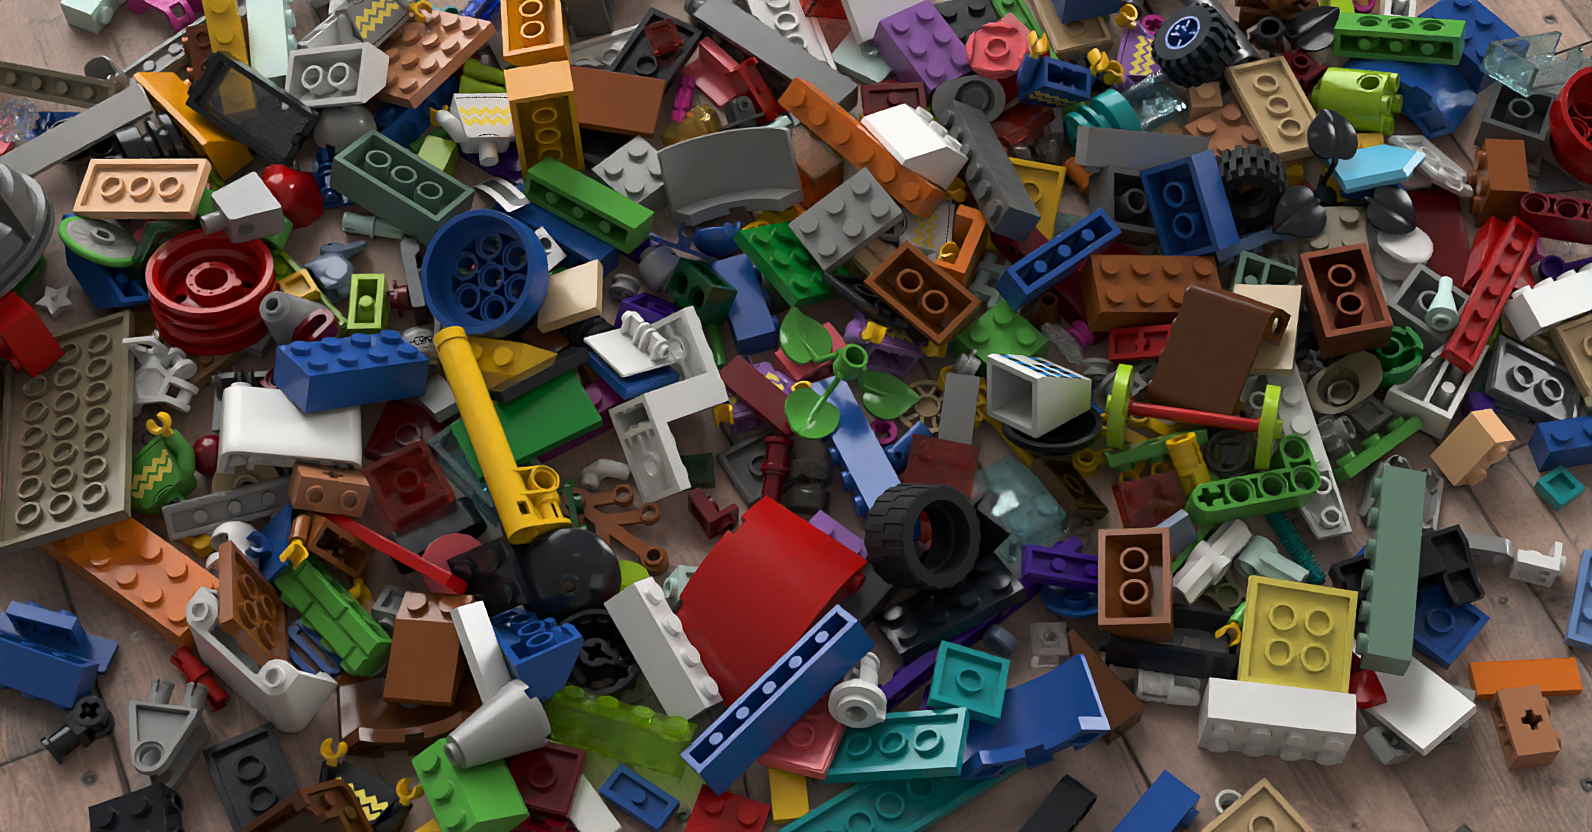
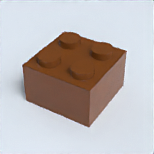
(1498, 180)

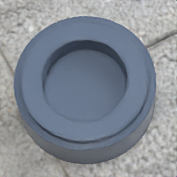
(1000, 640)

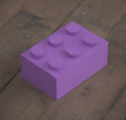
(921, 47)

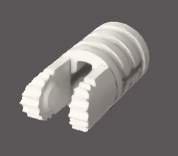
(1166, 688)

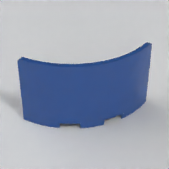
(1432, 93)
(1037, 722)

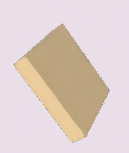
(572, 296)

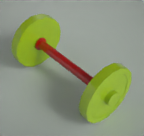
(1121, 407)

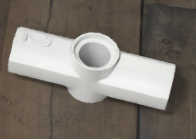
(1209, 561)

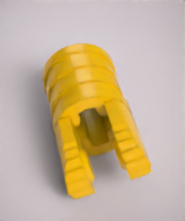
(1188, 461)

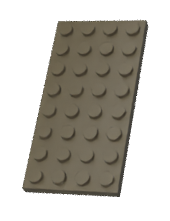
(69, 438)

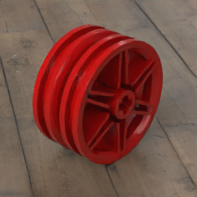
(210, 291)

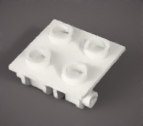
(632, 347)

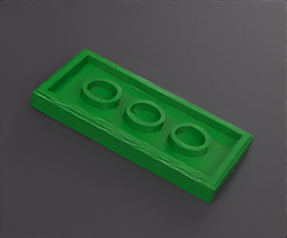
(538, 421)

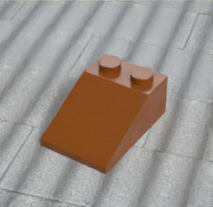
(426, 651)

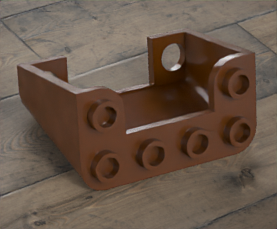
(1213, 351)

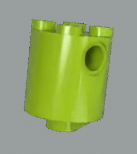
(1360, 96)

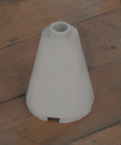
(284, 313)
(499, 728)

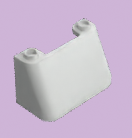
(271, 430)
(276, 690)

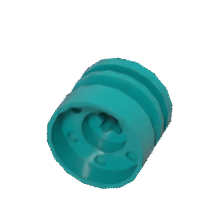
(1105, 111)

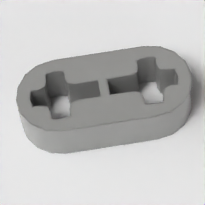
(1490, 550)

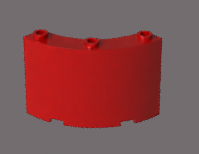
(763, 594)

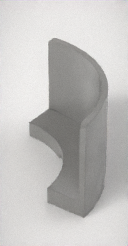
(728, 171)

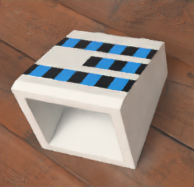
(1034, 393)

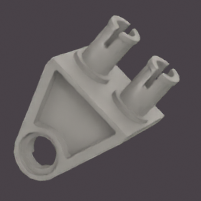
(166, 734)

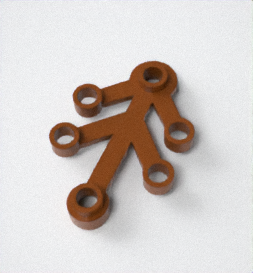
(610, 524)

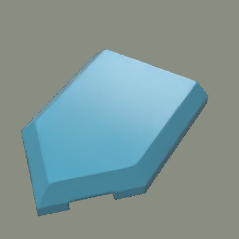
(1375, 167)

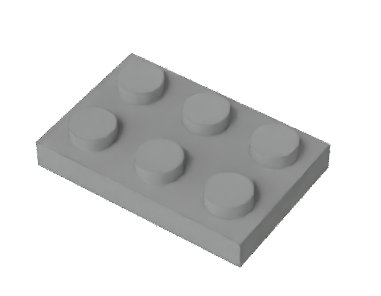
(846, 220)

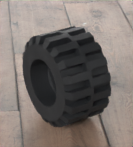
(1255, 168)

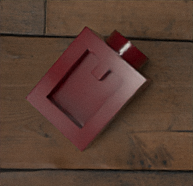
(709, 517)

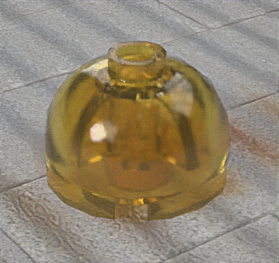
(698, 122)

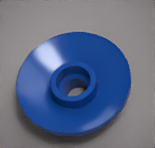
(1070, 601)

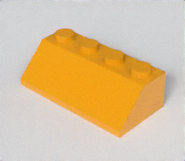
(534, 32)
(202, 136)

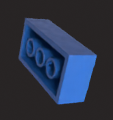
(350, 371)

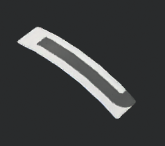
(504, 193)

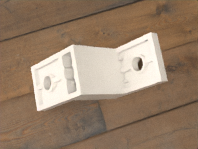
(645, 419)

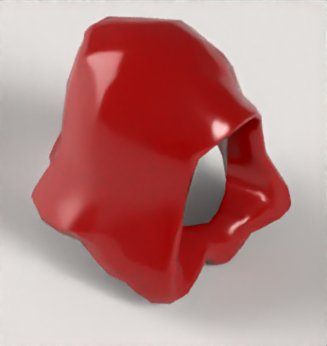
(296, 193)

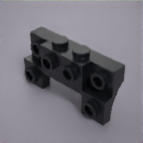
(1442, 563)

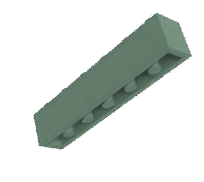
(1392, 570)

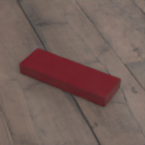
(757, 394)

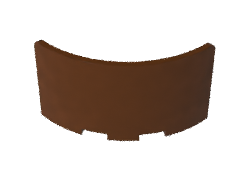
(378, 726)

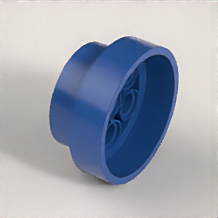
(470, 241)

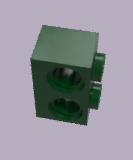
(703, 288)

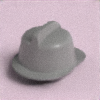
(973, 91)

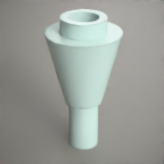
(1442, 312)

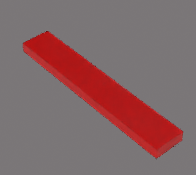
(1490, 294)
(398, 552)

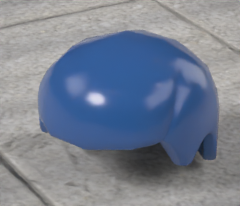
(718, 240)

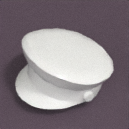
(1400, 254)

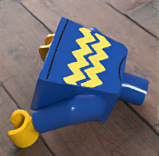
(1053, 81)

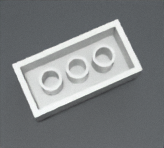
(1276, 721)

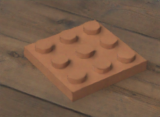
(1227, 129)

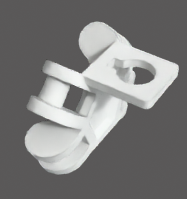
(154, 379)

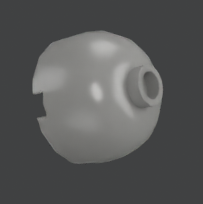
(342, 126)

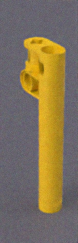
(522, 495)

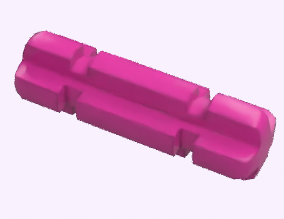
(683, 98)

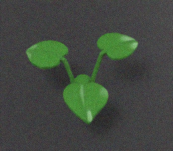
(811, 415)

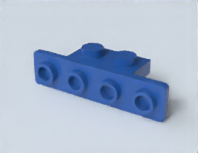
(407, 124)
(59, 631)

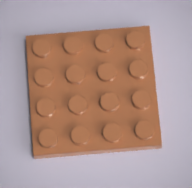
(428, 54)

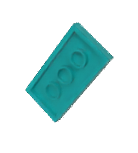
(903, 747)

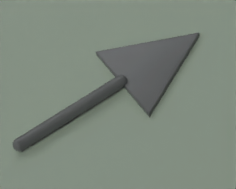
(1553, 180)

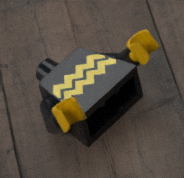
(382, 803)

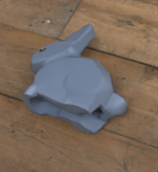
(333, 270)

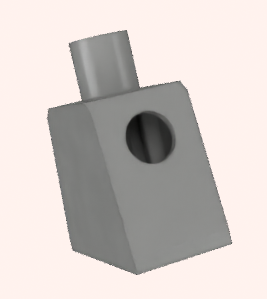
(244, 211)

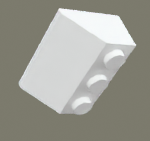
(336, 74)
(918, 142)

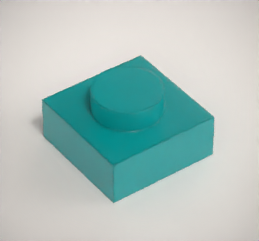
(1559, 488)

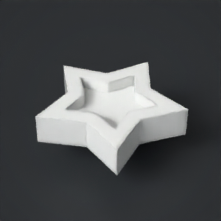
(55, 301)

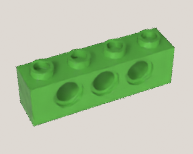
(1399, 38)

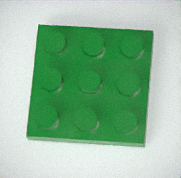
(786, 264)

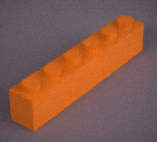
(860, 147)

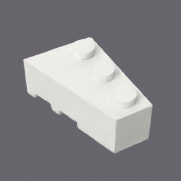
(1432, 393)

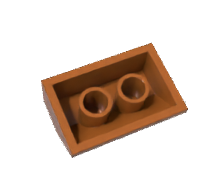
(923, 294)
(1136, 583)

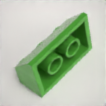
(469, 798)

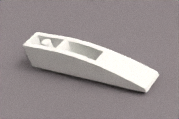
(1325, 510)

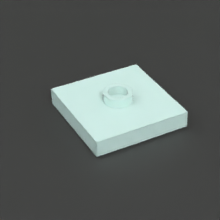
(861, 60)

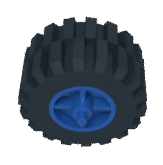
(1194, 45)

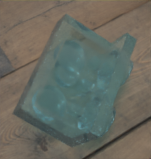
(1154, 101)

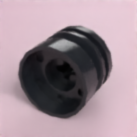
(155, 144)

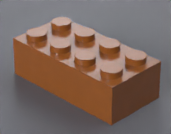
(1139, 288)

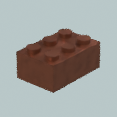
(1344, 300)

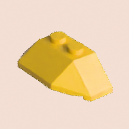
(504, 359)

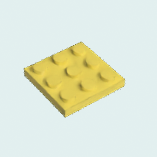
(1297, 635)

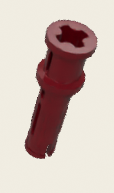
(775, 466)

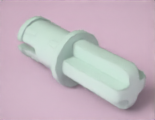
(370, 226)

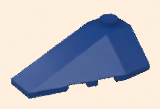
(537, 650)

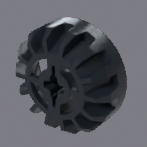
(596, 657)

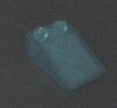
(1023, 505)

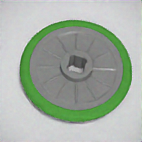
(98, 241)

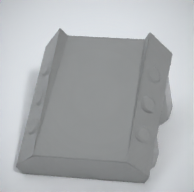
(1433, 491)

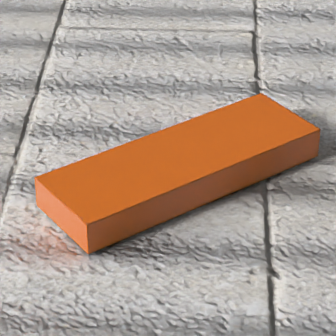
(1552, 675)

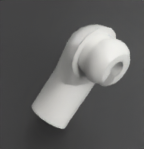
(601, 469)

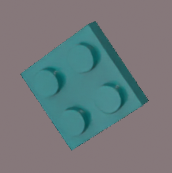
(969, 680)

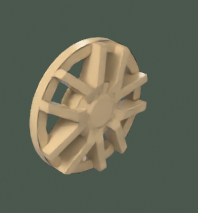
(927, 408)

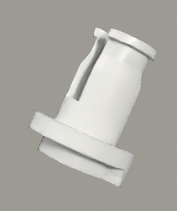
(858, 699)

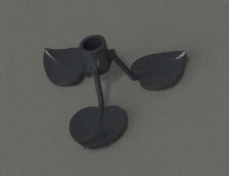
(1309, 28)
(1302, 210)

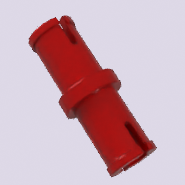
(195, 672)

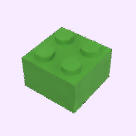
(1000, 333)

